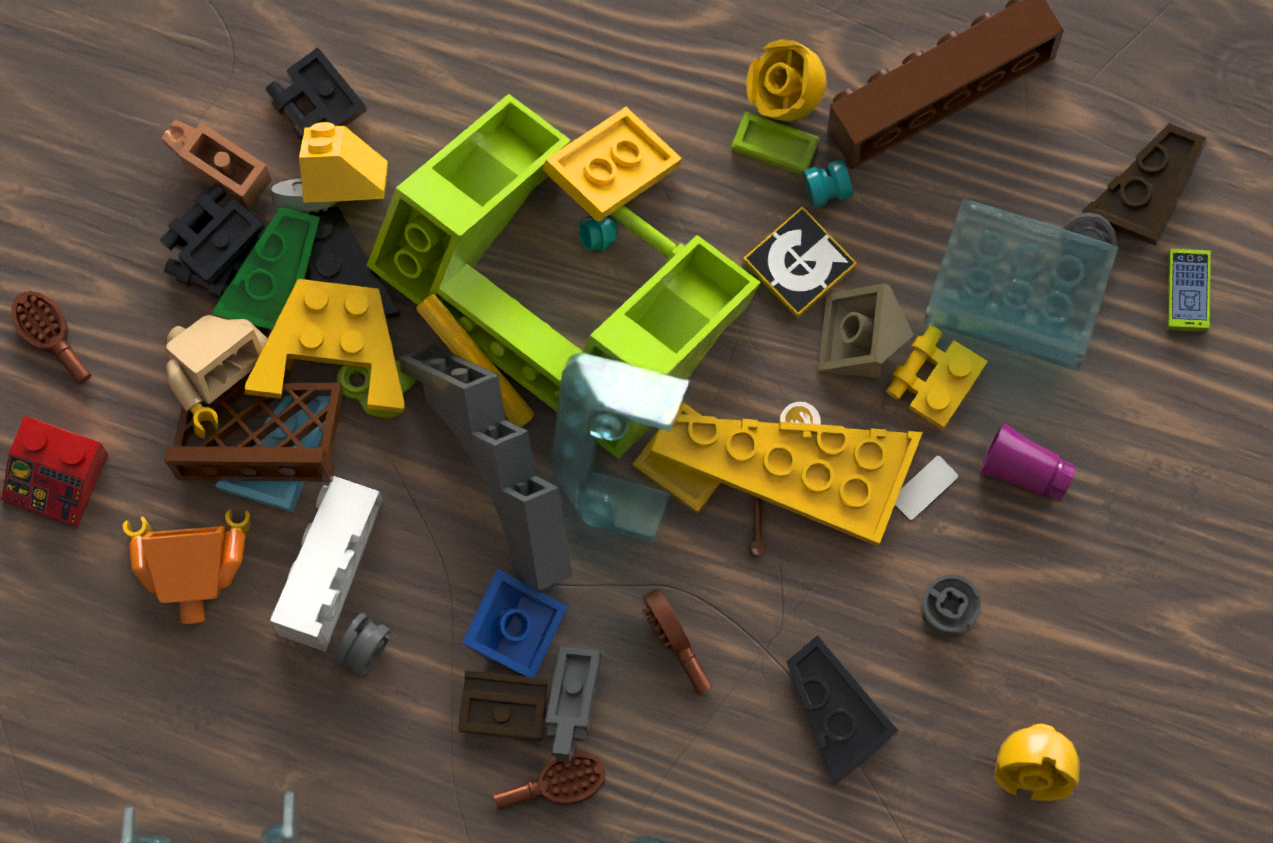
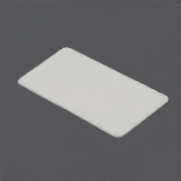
(925, 487)

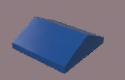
(514, 625)

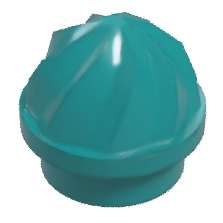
(596, 234)

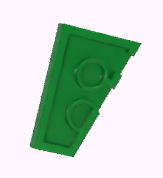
(270, 270)

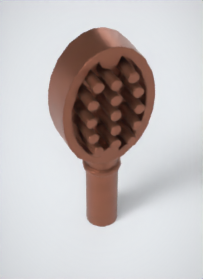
(46, 330)
(675, 638)
(559, 783)

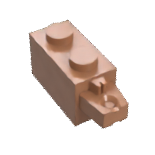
(218, 161)

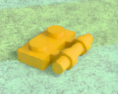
(947, 384)

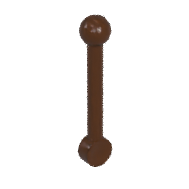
(757, 547)

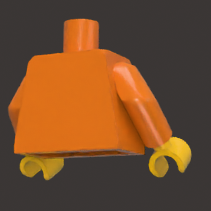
(187, 562)

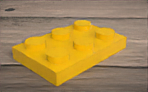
(611, 164)

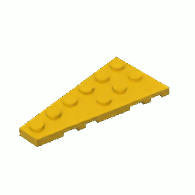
(811, 469)

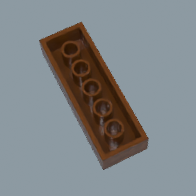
(943, 79)

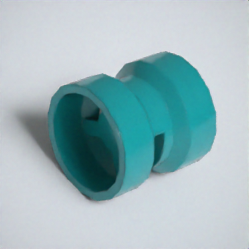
(827, 183)

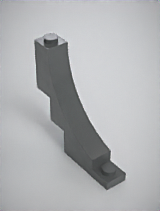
(501, 451)

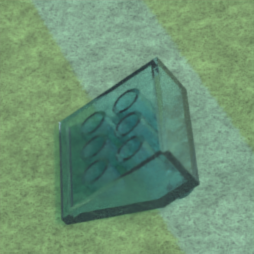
(1020, 284)

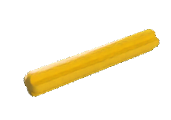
(465, 347)

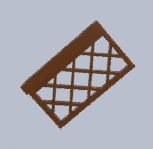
(260, 462)

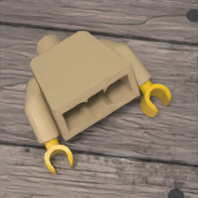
(209, 361)

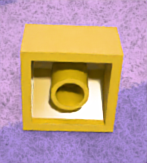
(339, 166)

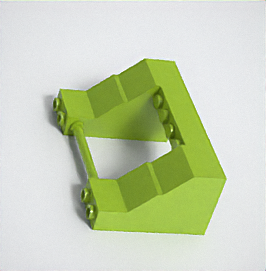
(462, 203)

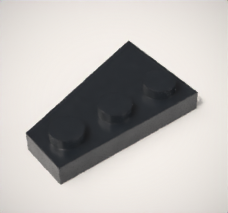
(341, 260)
(839, 709)

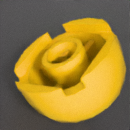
(786, 81)
(1038, 762)

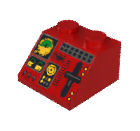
(52, 471)

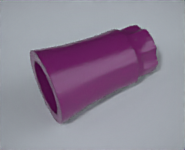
(1027, 464)

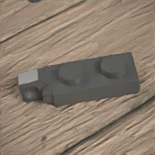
(572, 699)

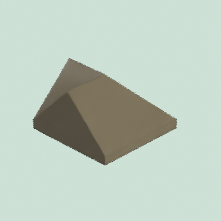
(861, 331)

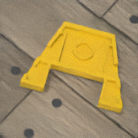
(332, 327)

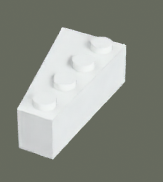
(326, 563)

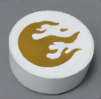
(800, 413)

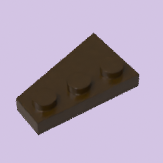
(1150, 188)

